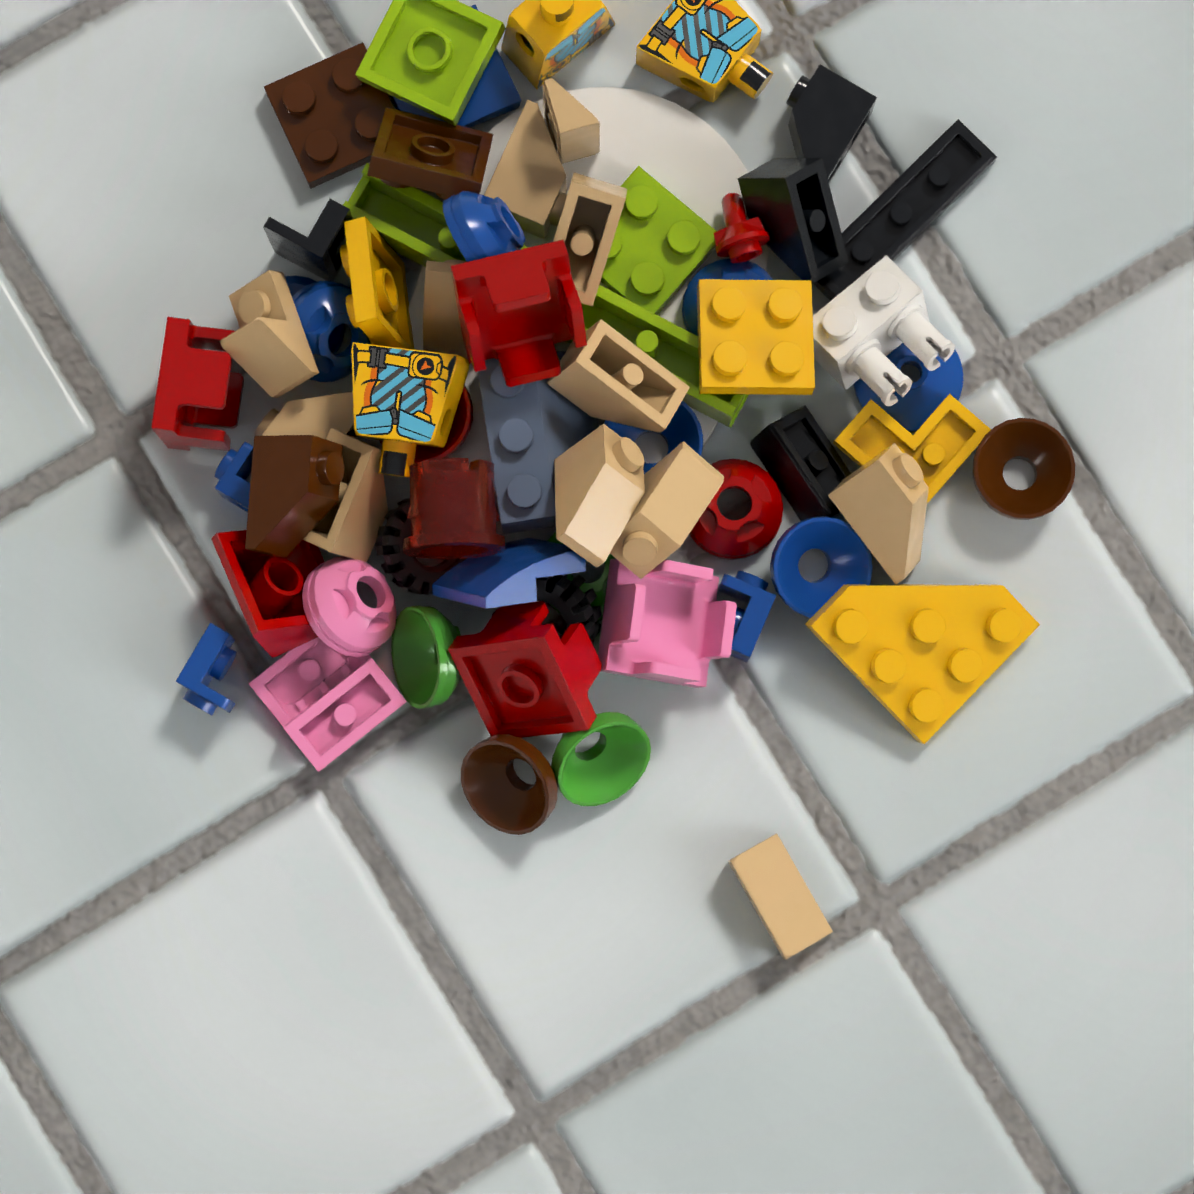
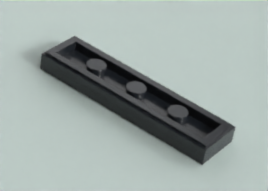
(910, 204)

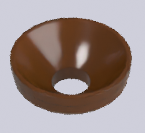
(1038, 445)
(499, 793)

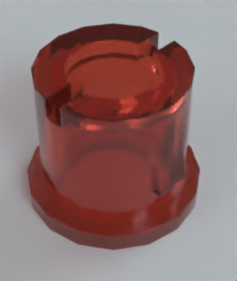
(452, 510)

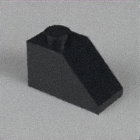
(827, 117)
(798, 214)

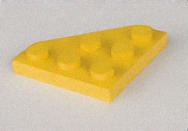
(922, 644)

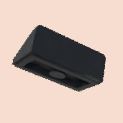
(801, 463)

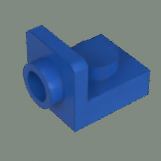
(232, 475)
(749, 621)
(208, 661)

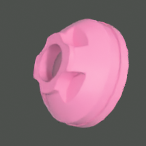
(339, 613)

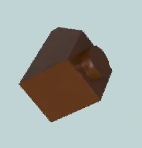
(290, 490)

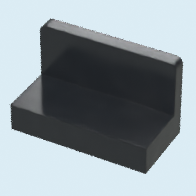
(321, 249)

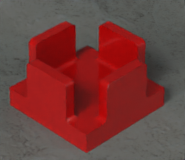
(518, 309)
(196, 388)
(526, 675)

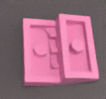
(326, 698)

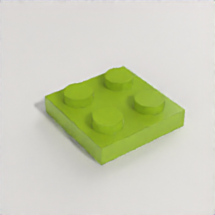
(431, 54)
(655, 244)

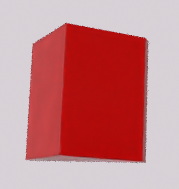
(269, 590)

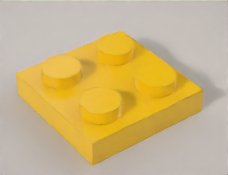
(378, 286)
(755, 337)

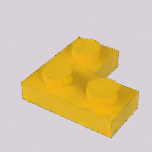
(937, 445)

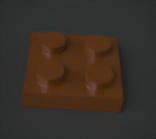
(329, 115)
(429, 154)

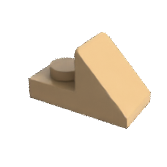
(270, 335)

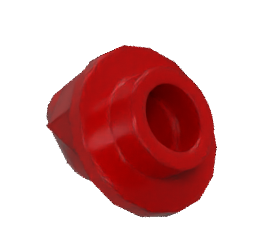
(741, 237)

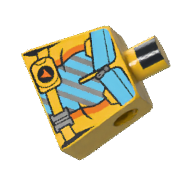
(556, 32)
(705, 48)
(405, 400)

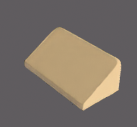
(569, 123)
(780, 896)

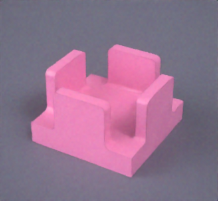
(665, 623)

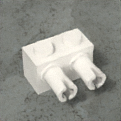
(870, 322)

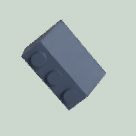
(525, 434)

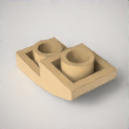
(440, 312)

